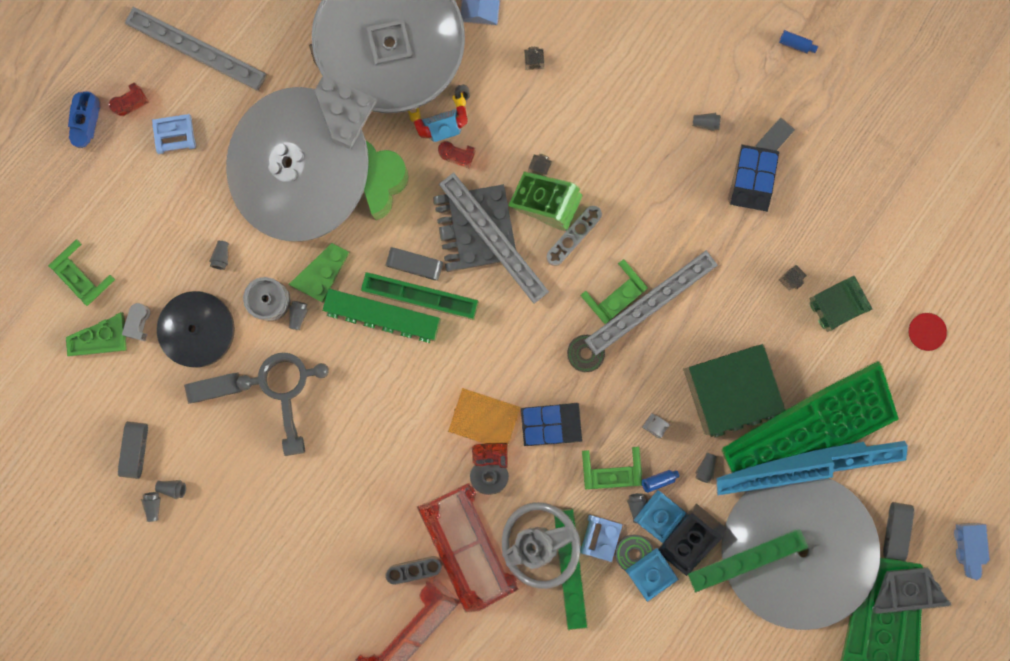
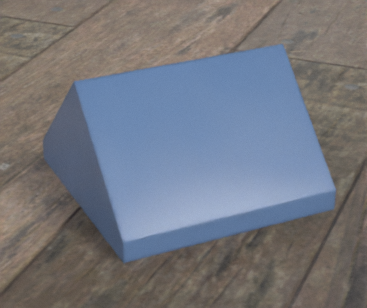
(480, 11)

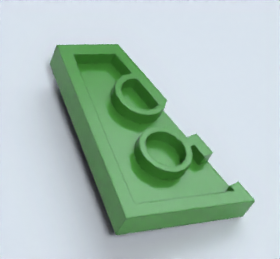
(321, 273)
(100, 338)

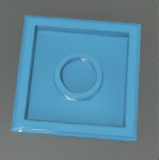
(660, 516)
(652, 574)

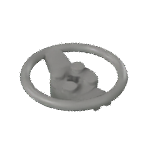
(546, 544)

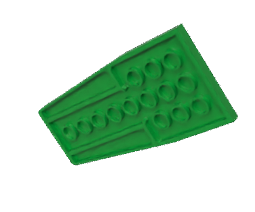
(822, 421)
(883, 635)

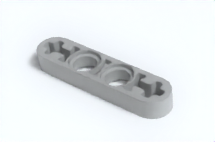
(572, 234)

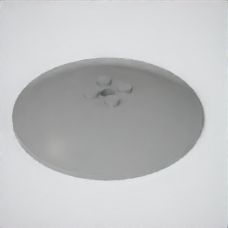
(412, 72)
(318, 186)
(839, 560)

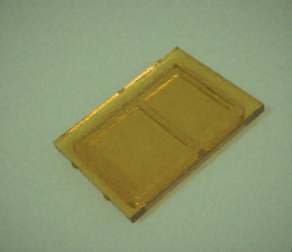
(483, 418)

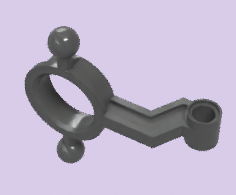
(292, 444)

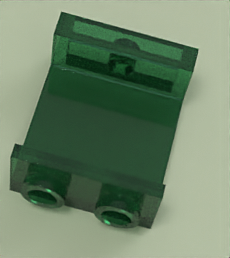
(840, 303)

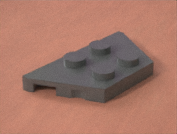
(909, 591)

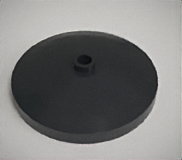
(212, 333)

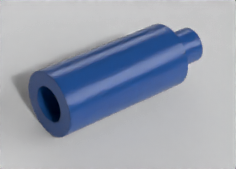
(797, 42)
(659, 480)

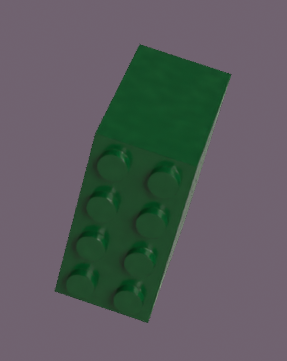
(734, 391)

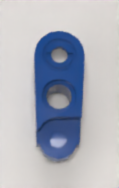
(82, 133)

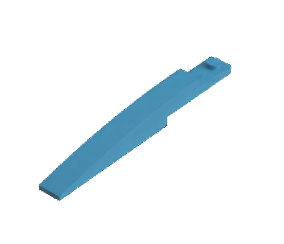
(811, 466)

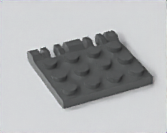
(471, 247)

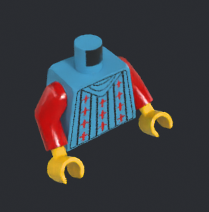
(441, 125)

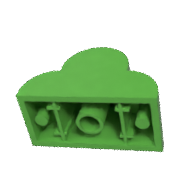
(385, 178)
(546, 199)

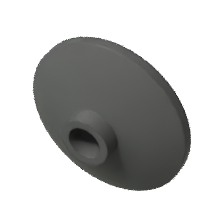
(480, 473)

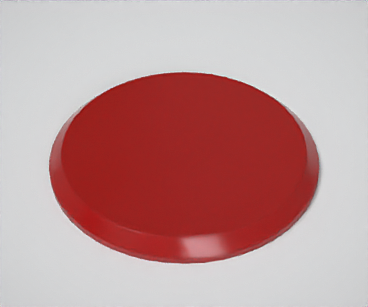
(927, 331)

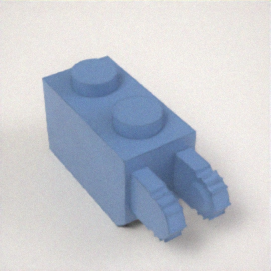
(972, 548)

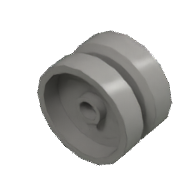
(255, 300)

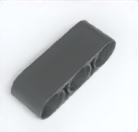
(776, 135)
(414, 263)
(212, 388)
(132, 450)
(898, 531)
(406, 576)

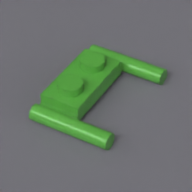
(75, 278)
(618, 299)
(612, 476)

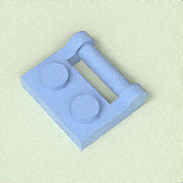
(173, 127)
(606, 539)

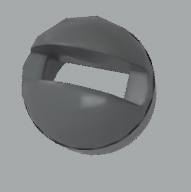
(459, 88)

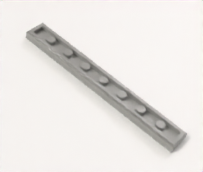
(195, 49)
(493, 238)
(650, 303)

